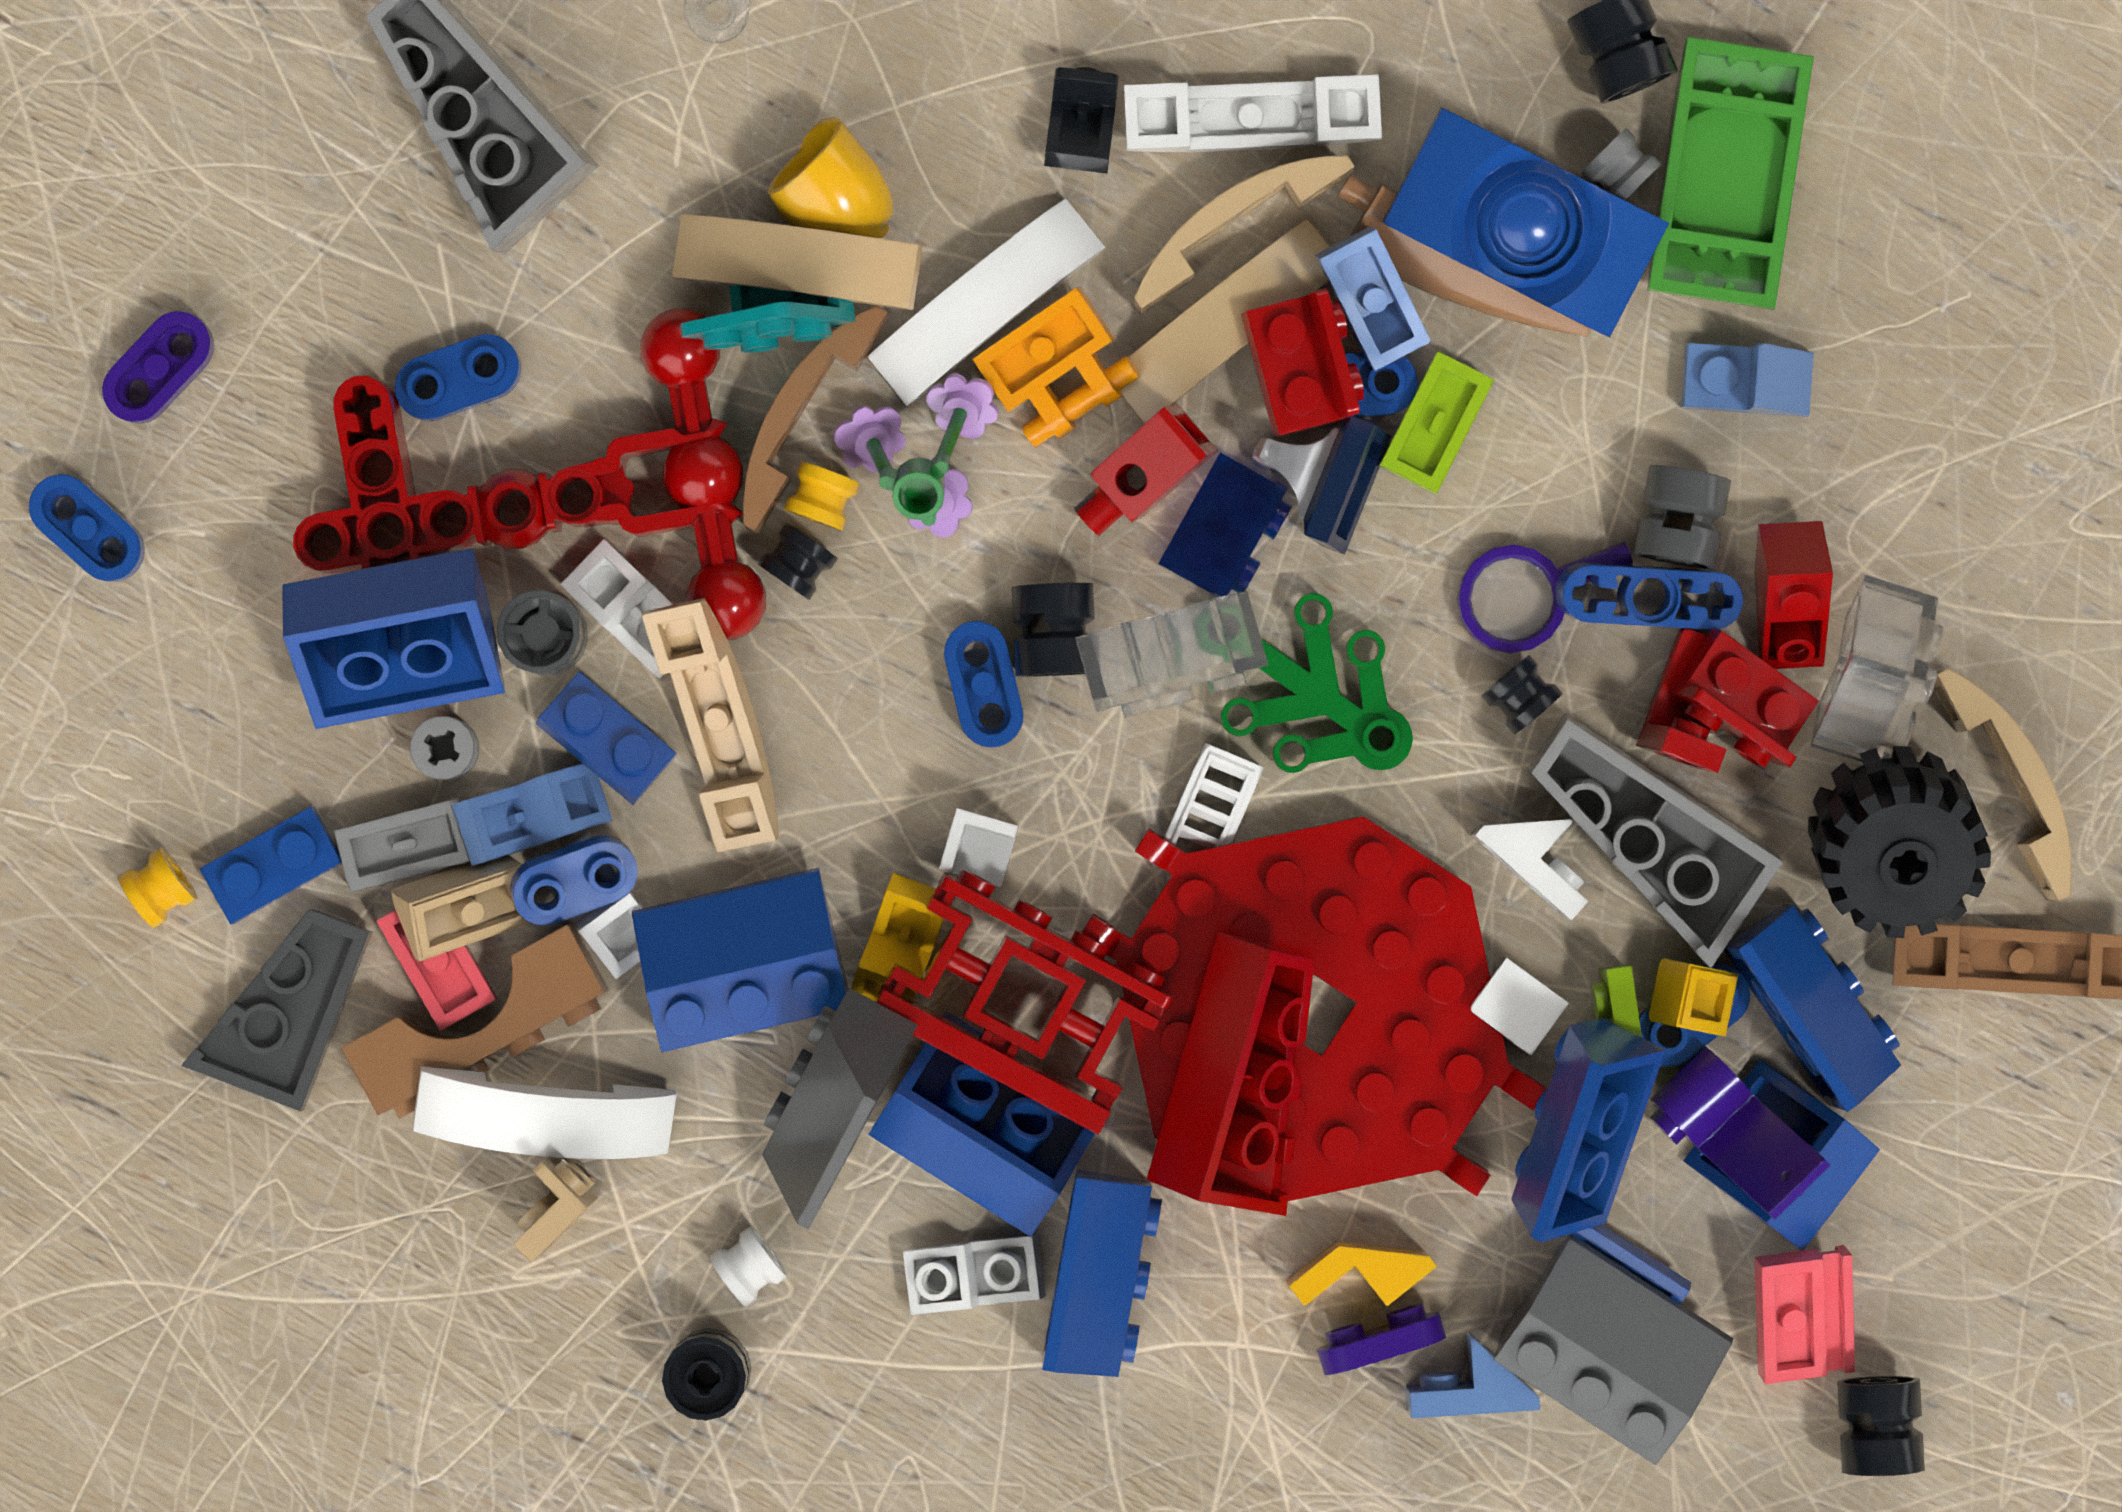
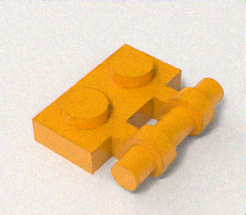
(1046, 349)

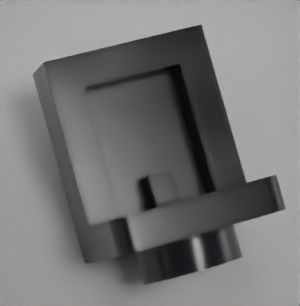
(1081, 119)

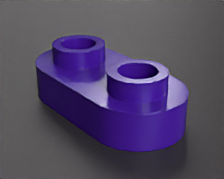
(154, 362)
(1406, 1332)

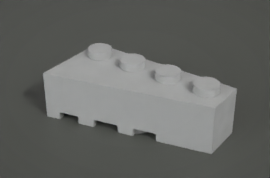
(490, 127)
(1670, 845)

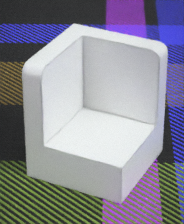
(979, 846)
(1518, 1005)

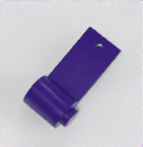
(1736, 1133)

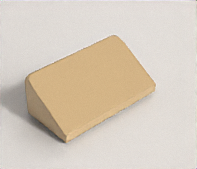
(458, 906)

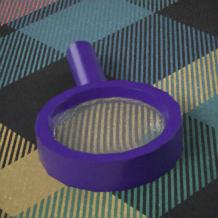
(1511, 596)

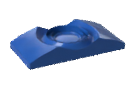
(1525, 222)

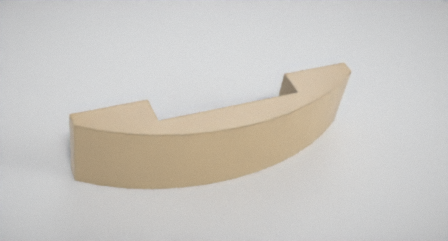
(1301, 180)
(797, 260)
(1213, 326)
(719, 722)
(2049, 850)

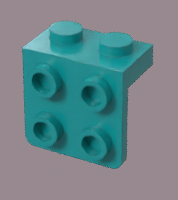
(766, 315)

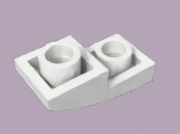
(974, 1274)

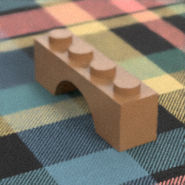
(548, 982)

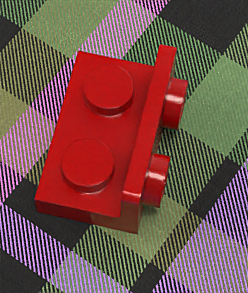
(1303, 362)
(1745, 698)

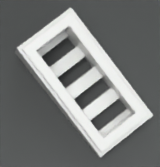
(1227, 763)

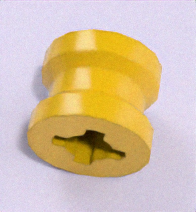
(821, 496)
(157, 887)

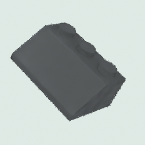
(831, 1098)
(1612, 1349)

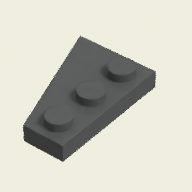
(288, 1013)

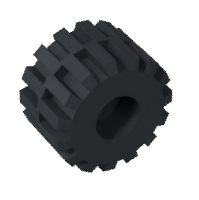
(1899, 842)

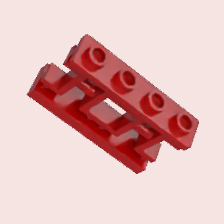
(999, 1042)

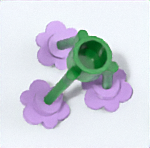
(921, 486)

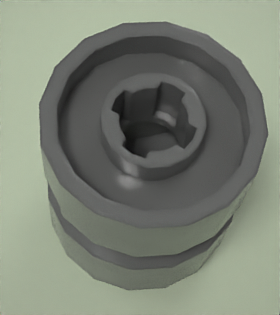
(1687, 495)
(542, 633)

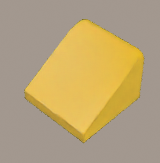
(1693, 997)

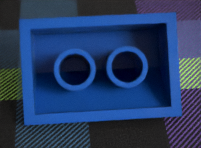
(392, 638)
(739, 959)
(1815, 1006)
(1584, 1128)
(981, 1136)
(1100, 1275)

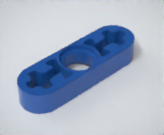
(1692, 616)

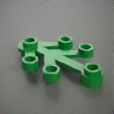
(1319, 695)

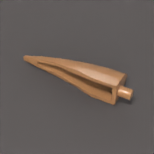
(1443, 276)

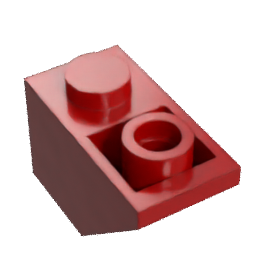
(1792, 593)

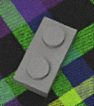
(401, 846)

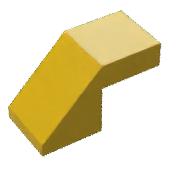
(900, 935)
(1386, 1269)

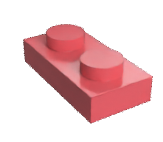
(447, 983)

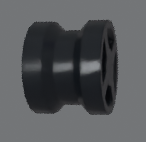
(797, 561)
(1521, 694)

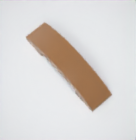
(848, 345)
(2010, 961)

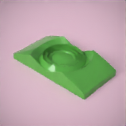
(1730, 172)

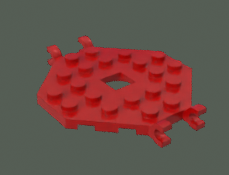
(1382, 932)

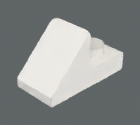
(1520, 850)

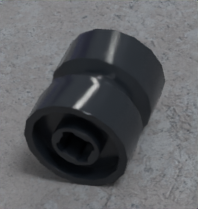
(1622, 47)
(1050, 622)
(706, 1374)
(1881, 1425)

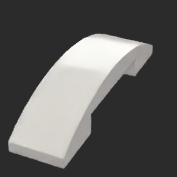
(1252, 115)
(985, 301)
(541, 1119)

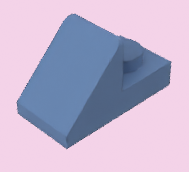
(1372, 298)
(1747, 379)
(1489, 1389)

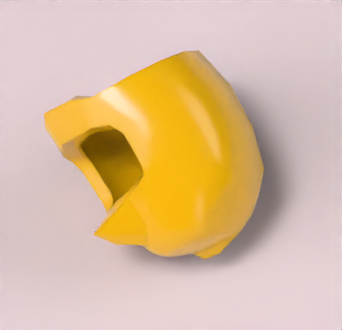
(833, 185)

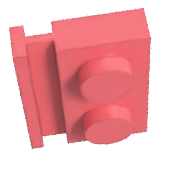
(1804, 1314)

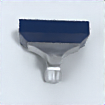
(1329, 477)

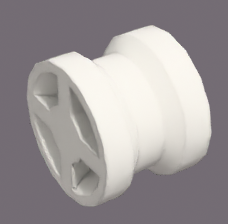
(748, 1266)

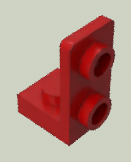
(1666, 727)

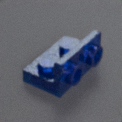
(1224, 528)

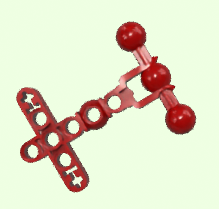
(698, 474)

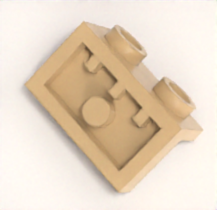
(551, 1215)

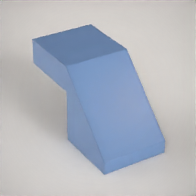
(531, 813)

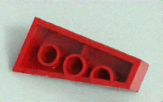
(1236, 1079)

